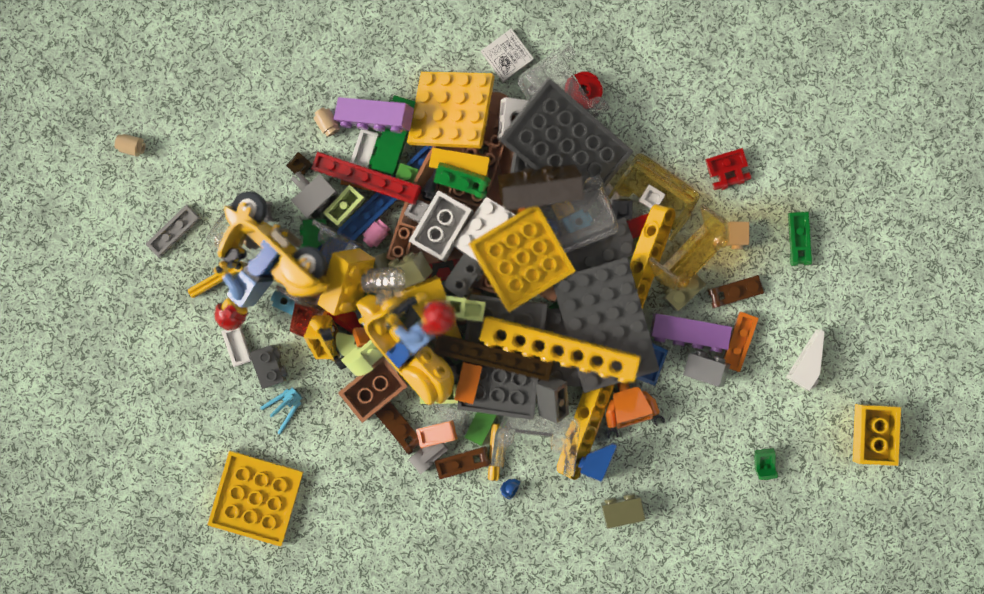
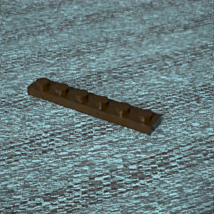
(492, 357)

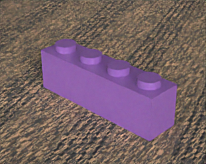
(373, 114)
(690, 331)

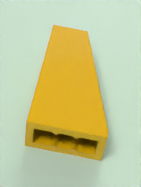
(434, 291)

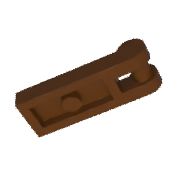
(736, 291)
(398, 427)
(461, 463)

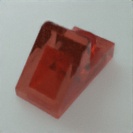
(301, 318)

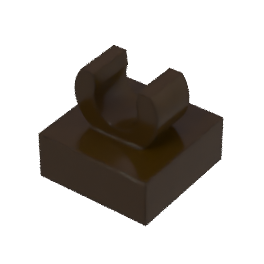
(299, 163)

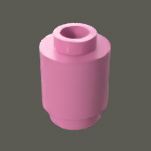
(376, 233)

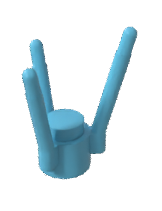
(291, 397)

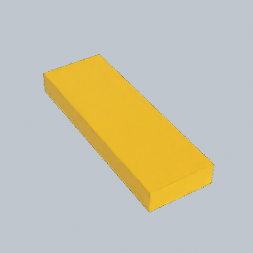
(465, 161)

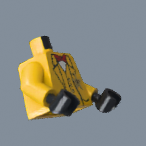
(322, 339)

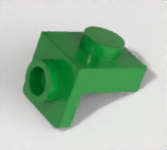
(765, 464)

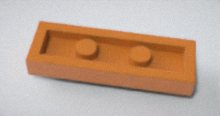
(740, 340)

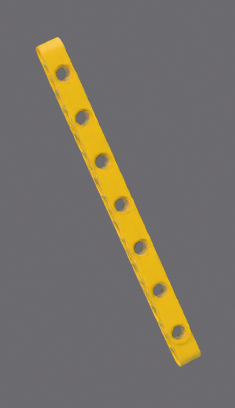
(594, 403)

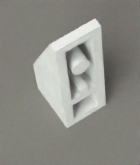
(808, 365)

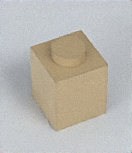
(738, 235)

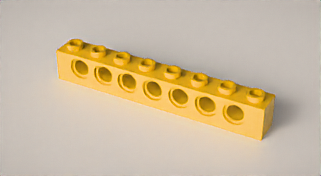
(490, 337)

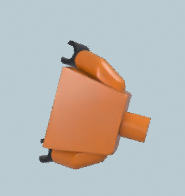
(630, 407)

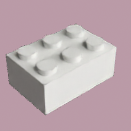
(485, 218)
(441, 226)

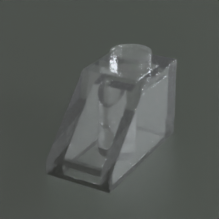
(459, 417)

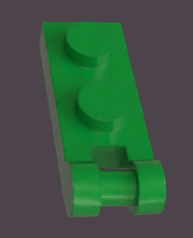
(462, 180)
(799, 238)

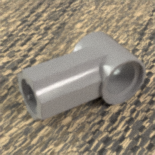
(425, 457)

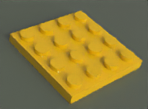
(451, 109)
(521, 257)
(255, 498)

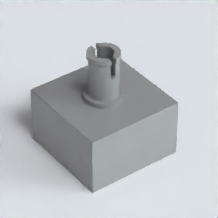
(314, 195)

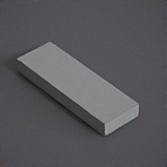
(173, 231)

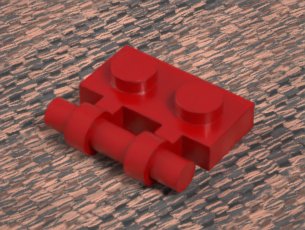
(726, 163)

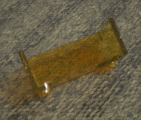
(645, 172)
(693, 252)

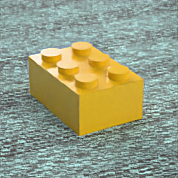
(345, 280)
(876, 434)

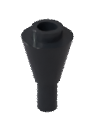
(430, 188)

